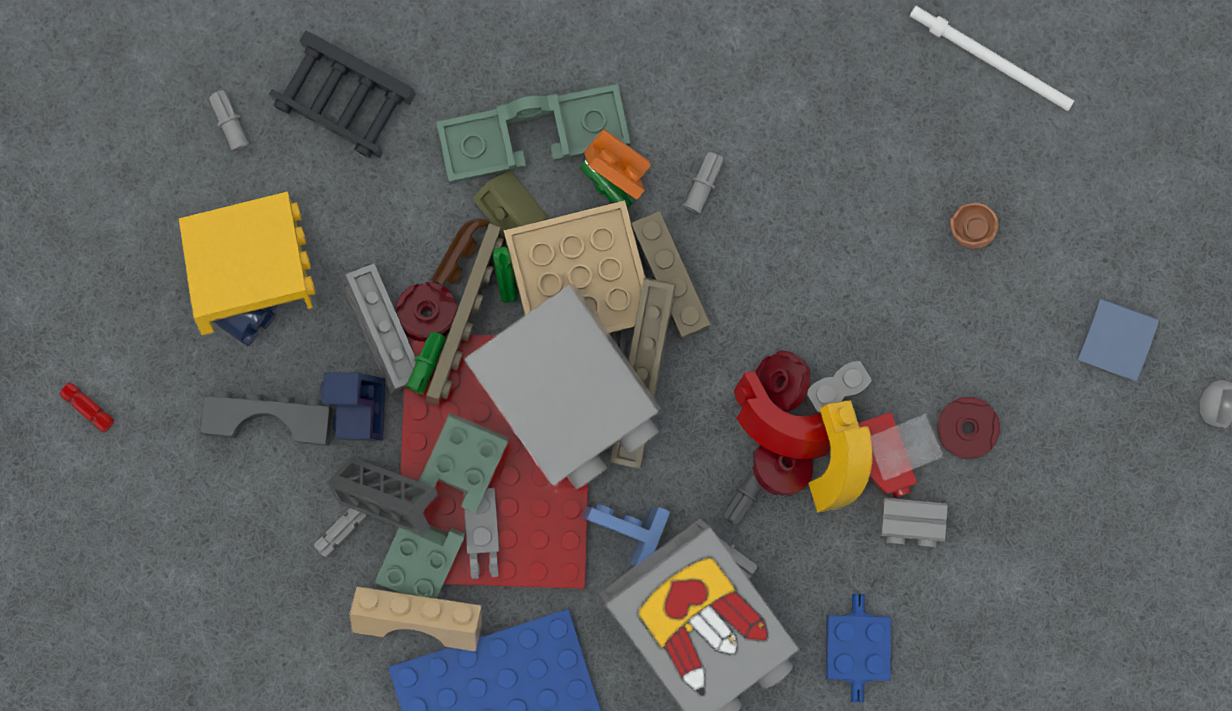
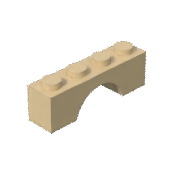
(450, 622)

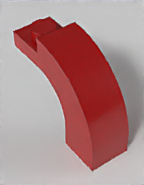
(776, 430)

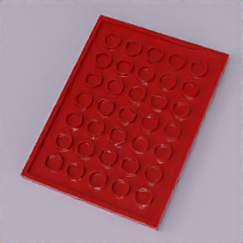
(537, 521)

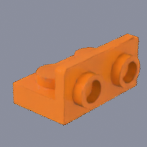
(617, 163)

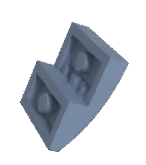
(1118, 339)

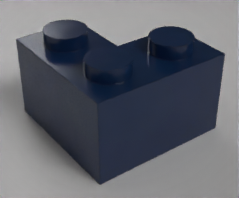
(358, 404)

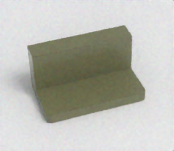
(508, 203)

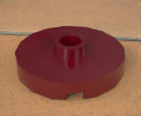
(424, 298)
(789, 368)
(984, 422)
(777, 478)

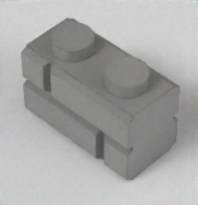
(913, 520)

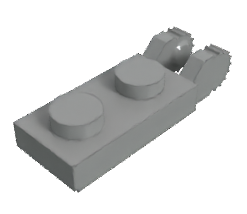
(483, 533)

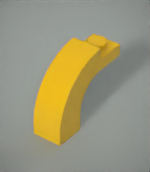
(849, 459)

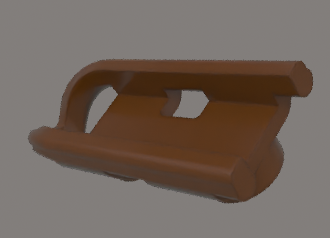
(461, 246)

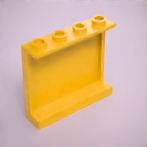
(245, 258)

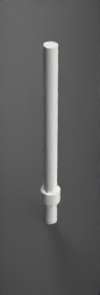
(939, 26)

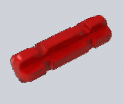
(86, 407)

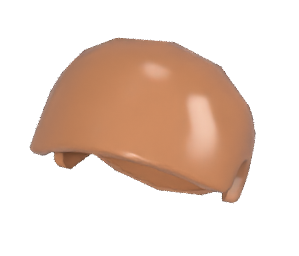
(974, 225)

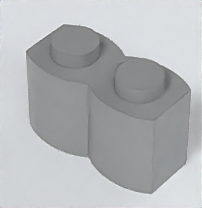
(845, 384)

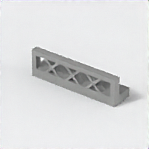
(380, 326)

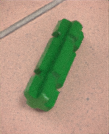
(505, 274)

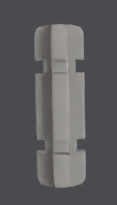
(339, 532)

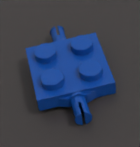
(858, 647)

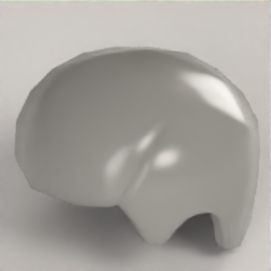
(1216, 404)

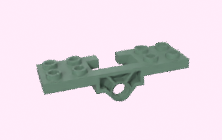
(481, 141)
(463, 460)

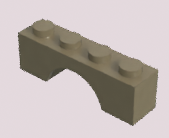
(667, 266)

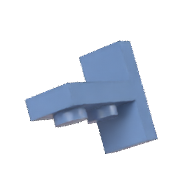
(631, 527)

